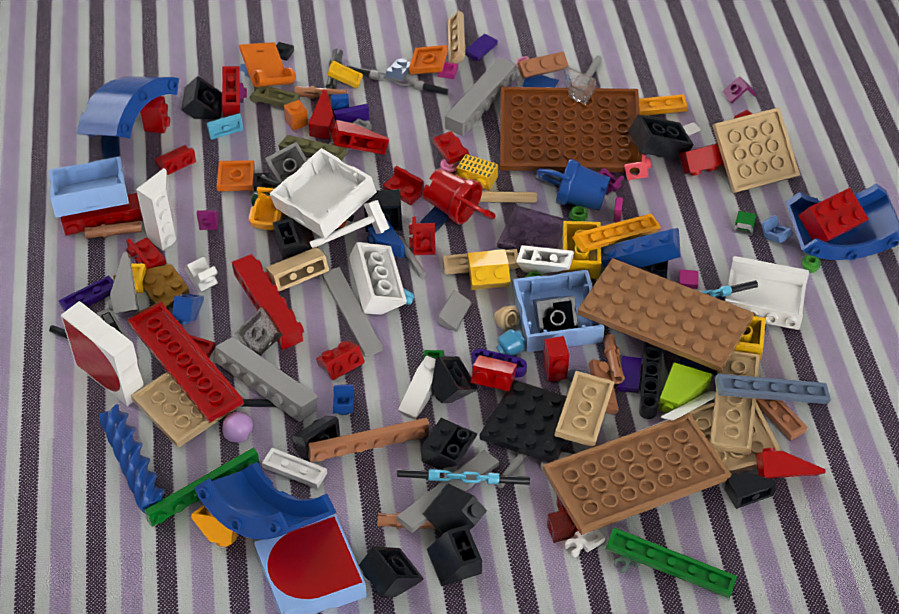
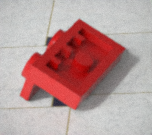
(176, 159)
(410, 186)
(423, 238)
(145, 253)

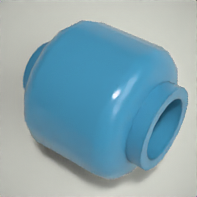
(511, 343)

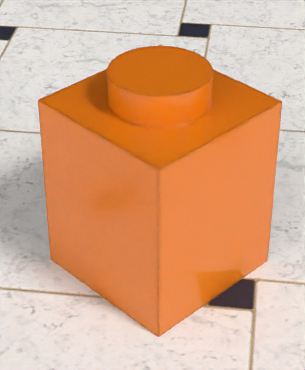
(296, 115)

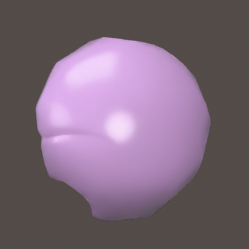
(237, 427)

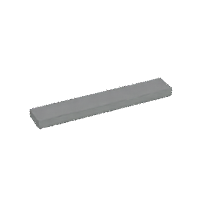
(352, 312)
(413, 516)

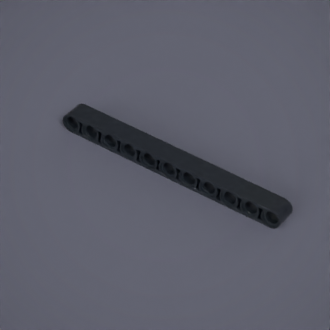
(651, 365)

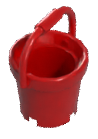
(455, 196)

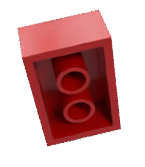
(833, 216)

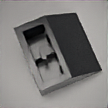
(292, 237)
(446, 444)
(455, 556)

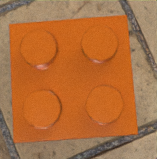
(428, 59)
(235, 175)

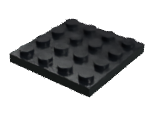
(527, 422)

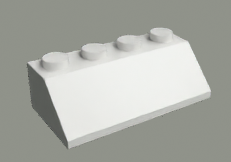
(158, 210)
(376, 278)

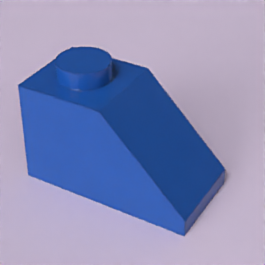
(389, 238)
(187, 307)

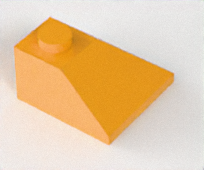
(213, 528)

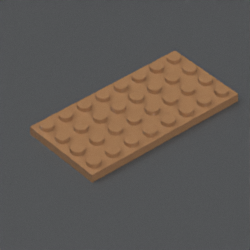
(666, 314)
(635, 473)

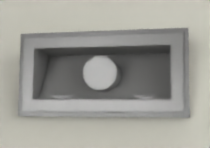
(454, 311)

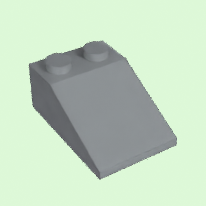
(123, 292)

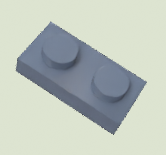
(398, 69)

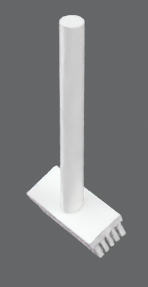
(375, 216)

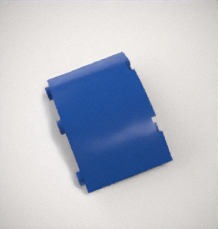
(118, 103)
(869, 238)
(256, 509)

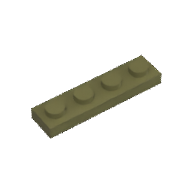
(310, 147)

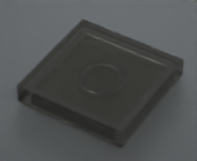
(259, 332)

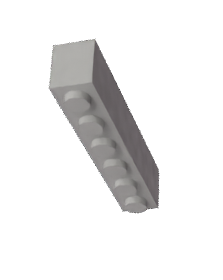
(480, 96)
(266, 379)

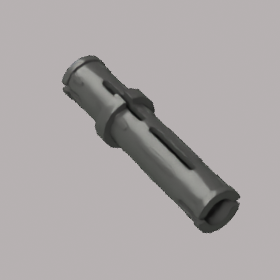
(335, 57)

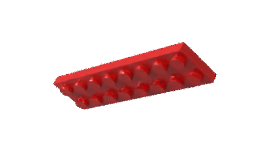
(185, 362)

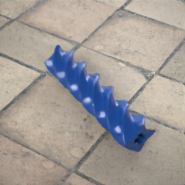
(132, 463)

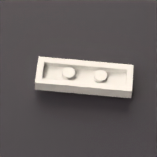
(294, 468)

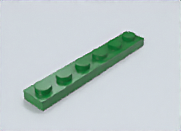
(187, 495)
(671, 562)

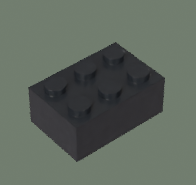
(659, 137)

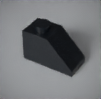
(748, 488)

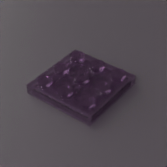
(532, 229)

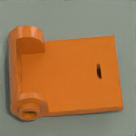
(265, 65)

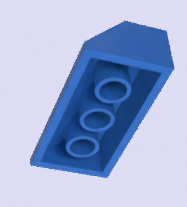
(645, 249)

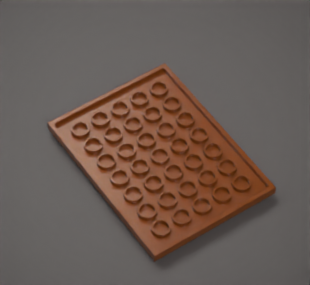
(549, 128)

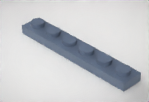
(772, 389)

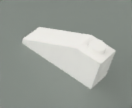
(544, 259)
(419, 389)

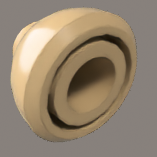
(507, 318)

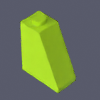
(683, 386)

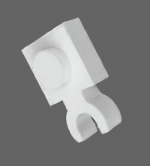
(587, 541)

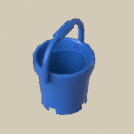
(578, 185)

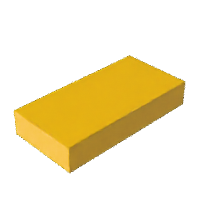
(344, 74)

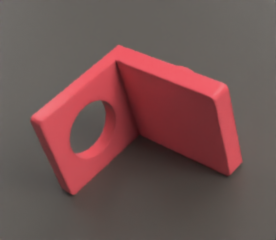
(642, 166)

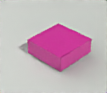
(449, 71)
(618, 209)
(688, 278)

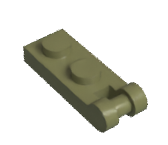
(273, 96)

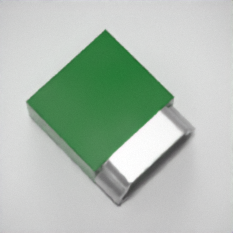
(745, 223)

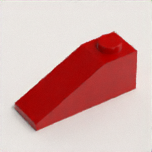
(230, 90)
(322, 120)
(358, 138)
(783, 465)

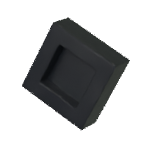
(285, 50)
(257, 183)

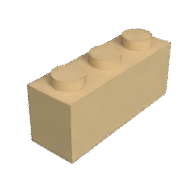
(298, 268)

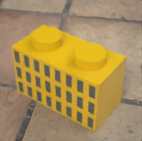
(478, 170)

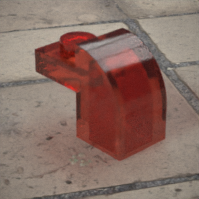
(560, 524)

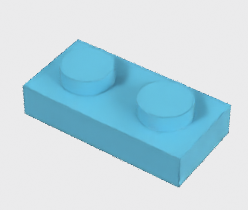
(225, 126)

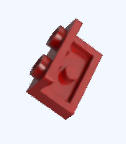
(450, 147)
(341, 359)

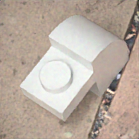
(201, 274)

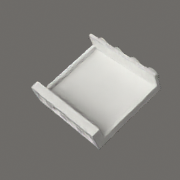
(778, 292)

